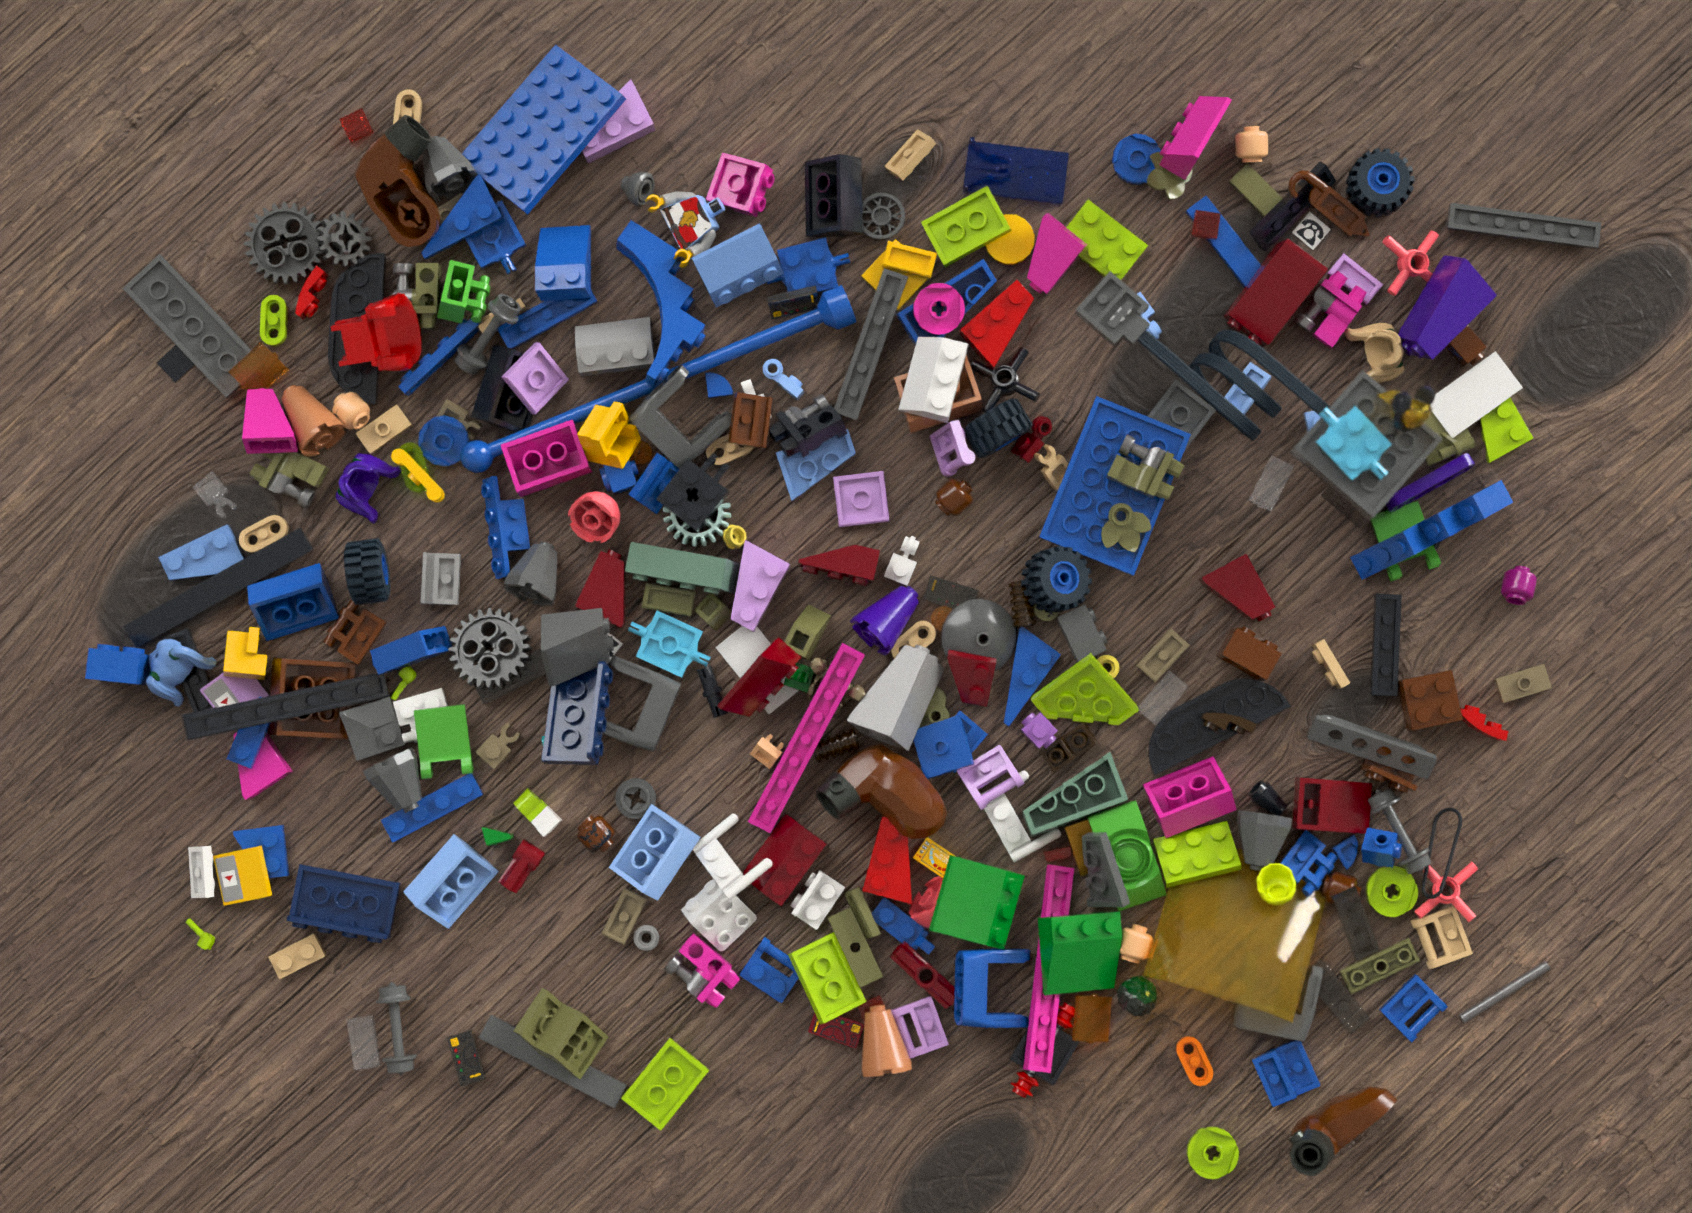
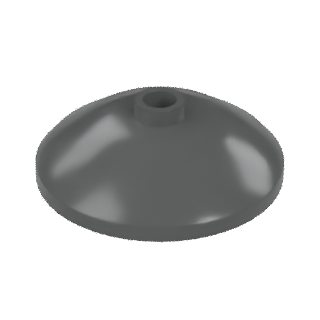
(979, 617)

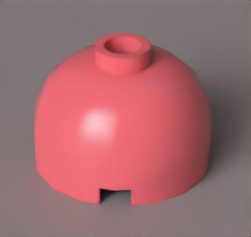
(594, 516)
(924, 906)

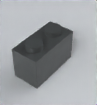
(1082, 633)

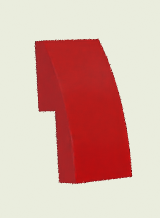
(306, 302)
(1476, 721)

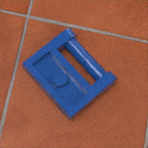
(767, 976)
(1407, 1002)

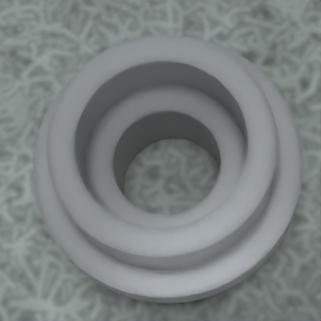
(646, 946)

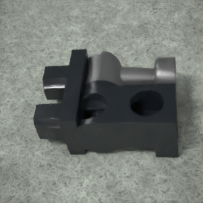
(807, 427)

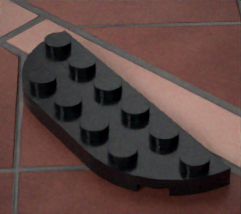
(351, 295)
(1182, 732)

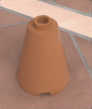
(311, 421)
(883, 1044)

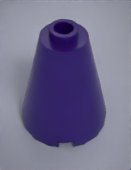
(886, 619)

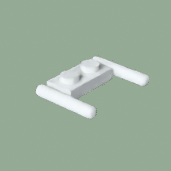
(1011, 830)
(721, 864)

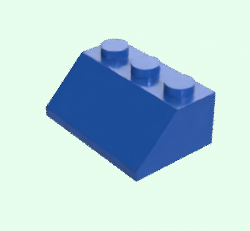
(292, 602)

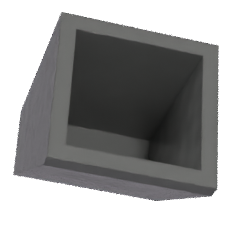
(574, 643)

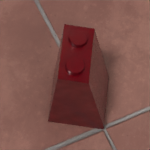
(1274, 292)

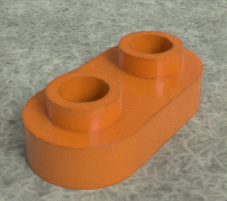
(1194, 1060)

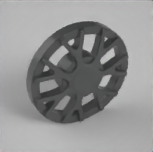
(882, 216)

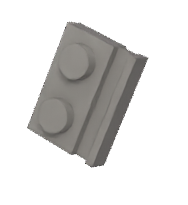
(440, 578)

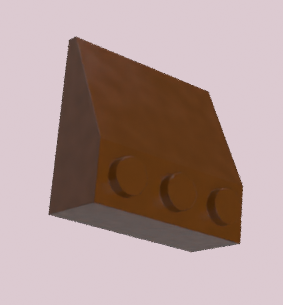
(300, 674)

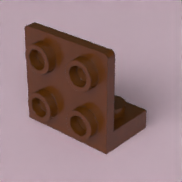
(1398, 780)

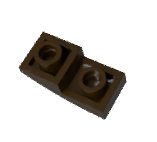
(1220, 720)
(1069, 746)

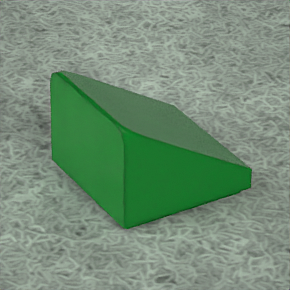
(495, 836)

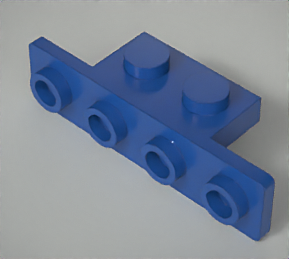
(506, 526)

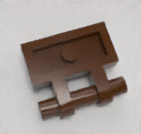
(360, 637)

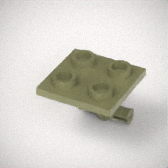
(1448, 446)

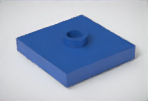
(942, 747)

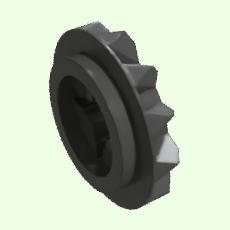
(623, 801)

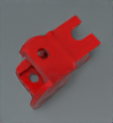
(384, 335)

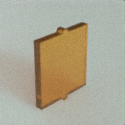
(258, 369)
(1092, 1018)

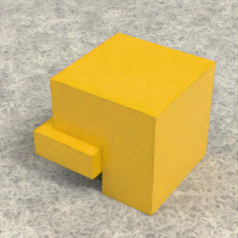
(608, 437)
(242, 656)

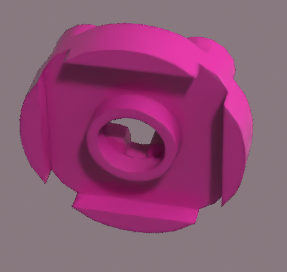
(927, 299)

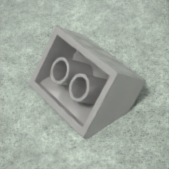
(614, 346)

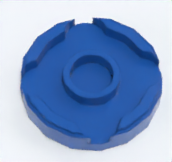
(1132, 158)
(443, 440)

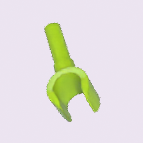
(408, 676)
(206, 940)

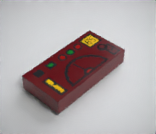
(838, 1029)

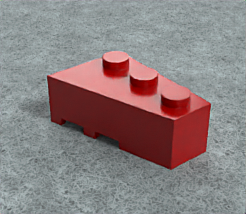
(996, 324)
(889, 865)

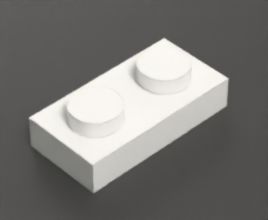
(201, 872)

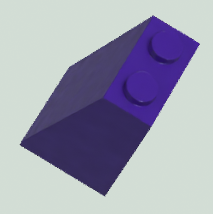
(1445, 307)

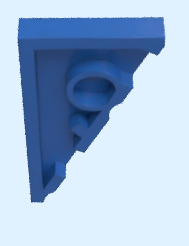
(470, 215)
(1030, 666)

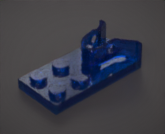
(1016, 172)

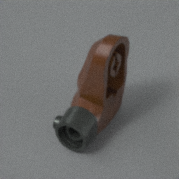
(394, 188)
(891, 786)
(1334, 1125)

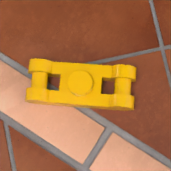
(418, 475)

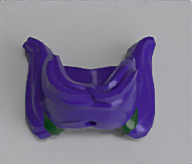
(360, 482)

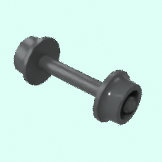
(504, 310)
(1416, 860)
(399, 1062)

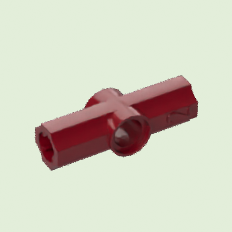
(913, 963)

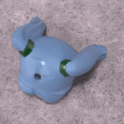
(171, 666)

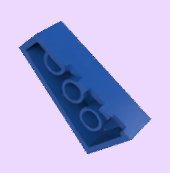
(969, 284)

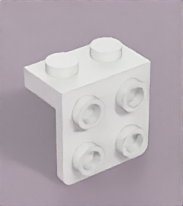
(718, 917)

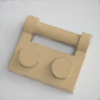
(1450, 935)

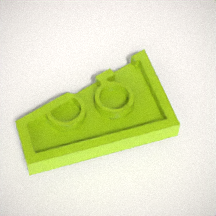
(1503, 430)

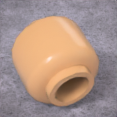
(1251, 144)
(351, 410)
(1135, 943)

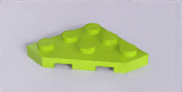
(1085, 695)

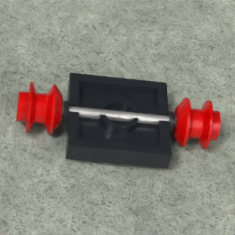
(1062, 1052)

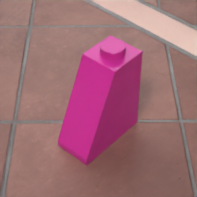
(1053, 254)
(266, 424)
(266, 771)

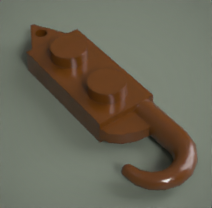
(1331, 204)

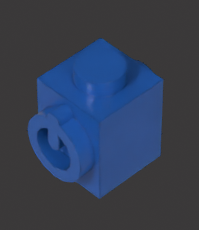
(619, 479)
(1380, 848)

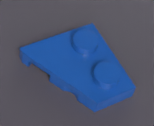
(273, 845)

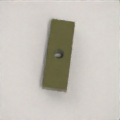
(862, 961)
(1364, 972)

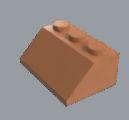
(965, 402)

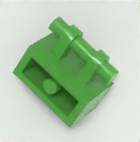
(456, 293)

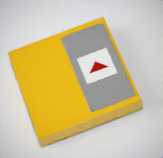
(242, 875)

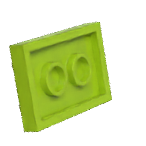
(966, 226)
(1108, 242)
(1197, 854)
(827, 978)
(665, 1084)

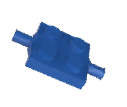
(497, 242)
(809, 266)

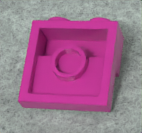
(741, 184)

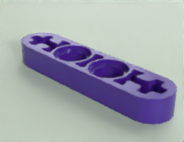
(1430, 482)

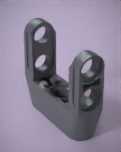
(667, 435)
(656, 708)
(1266, 1023)

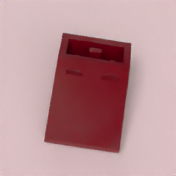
(851, 562)
(1331, 805)

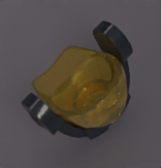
(1408, 411)

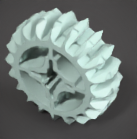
(714, 527)

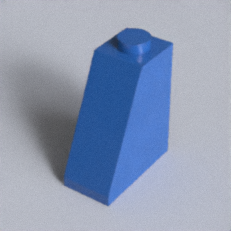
(411, 649)

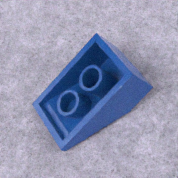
(563, 263)

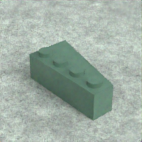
(682, 567)
(1083, 795)

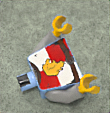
(689, 220)

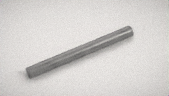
(1504, 992)

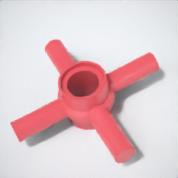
(1404, 260)
(1454, 899)

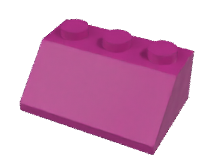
(1193, 134)
(546, 458)
(1190, 797)

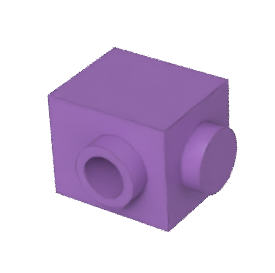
(1038, 730)

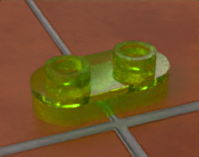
(420, 459)

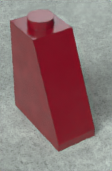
(606, 588)
(1240, 588)

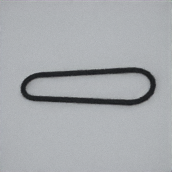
(1450, 856)

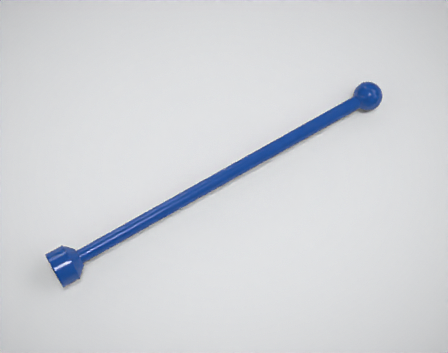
(832, 309)

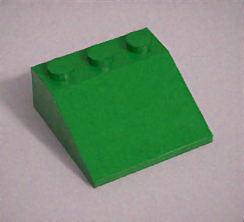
(976, 902)
(1079, 951)

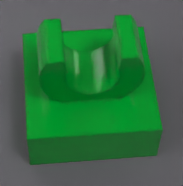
(801, 678)

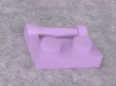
(948, 440)
(985, 770)
(926, 1024)

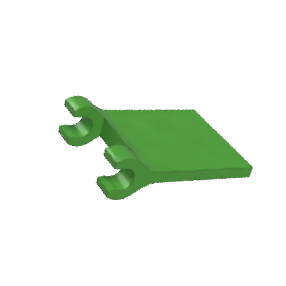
(1388, 524)
(443, 737)

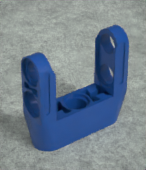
(971, 988)

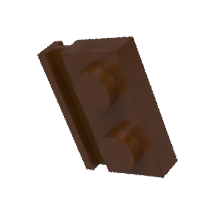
(750, 420)

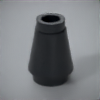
(1266, 797)

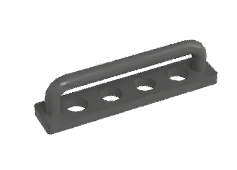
(1325, 723)

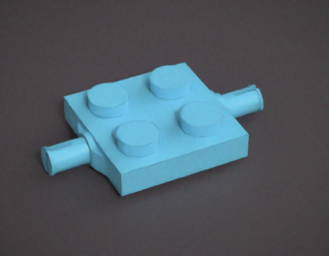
(1353, 443)
(669, 644)

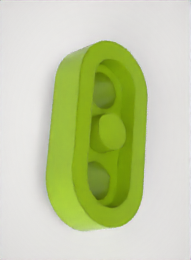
(273, 321)

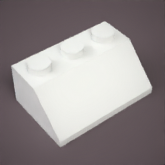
(933, 377)

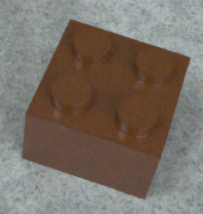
(1249, 654)
(1429, 700)

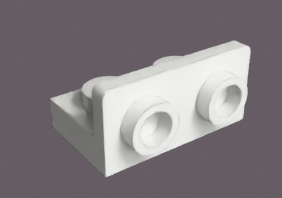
(817, 899)

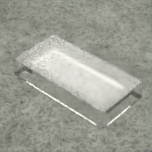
(1271, 483)
(1162, 697)
(363, 1042)

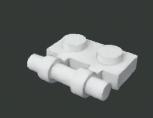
(405, 709)

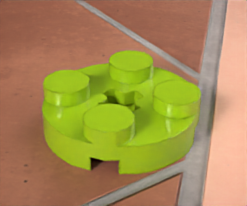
(1404, 884)
(1218, 1166)

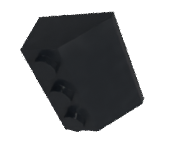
(833, 196)
(496, 400)

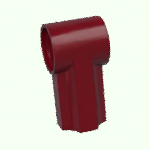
(524, 861)

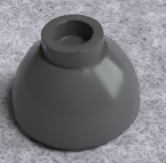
(638, 187)

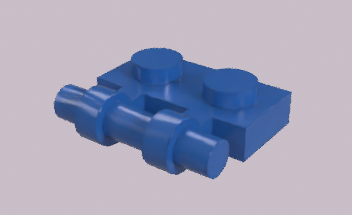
(1302, 855)

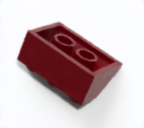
(761, 680)
(792, 853)

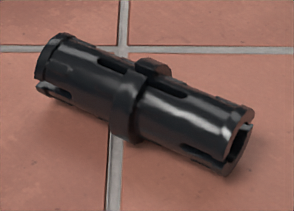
(711, 690)

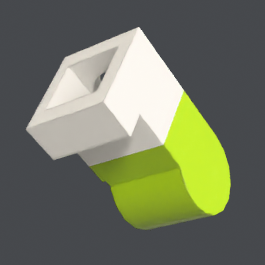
(537, 812)

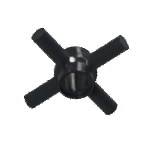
(1005, 372)

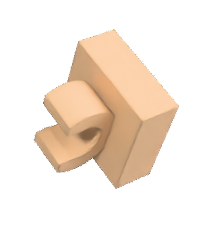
(767, 752)

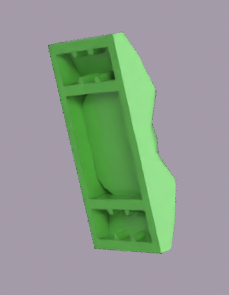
(1131, 851)

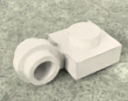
(900, 567)

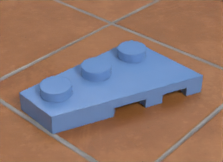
(805, 472)
(203, 555)

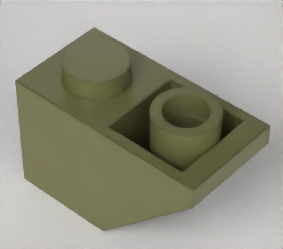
(807, 631)

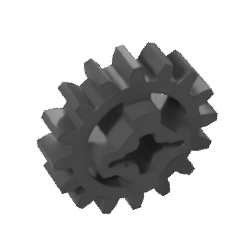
(343, 228)

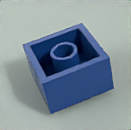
(112, 665)

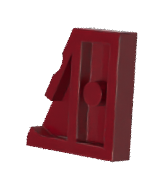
(972, 676)

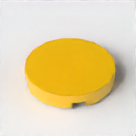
(1015, 245)

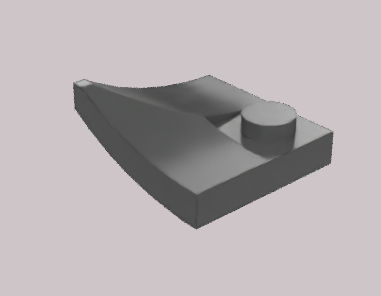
(372, 728)

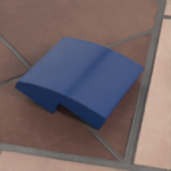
(1286, 1072)

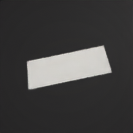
(1474, 394)
(742, 650)

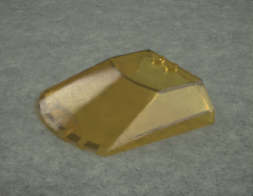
(1235, 945)

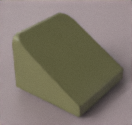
(713, 611)

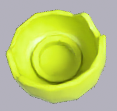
(1276, 884)

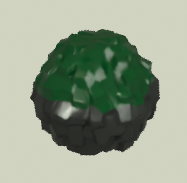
(1137, 996)

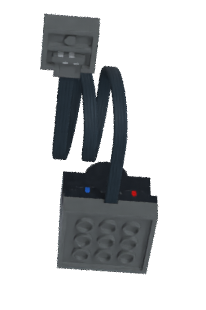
(1117, 315)

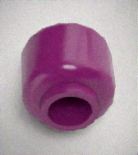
(1518, 585)

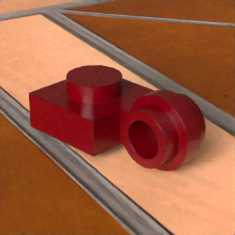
(1031, 443)

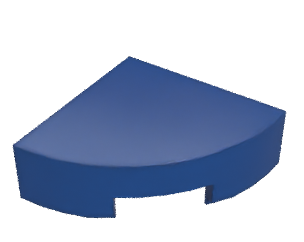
(717, 386)
(1346, 851)

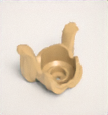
(1382, 350)

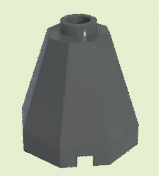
(446, 169)
(535, 575)
(397, 780)
(1261, 837)

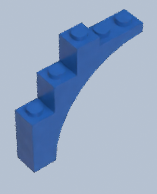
(672, 295)
(1432, 530)

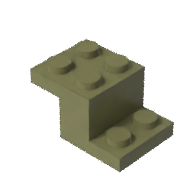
(561, 1033)

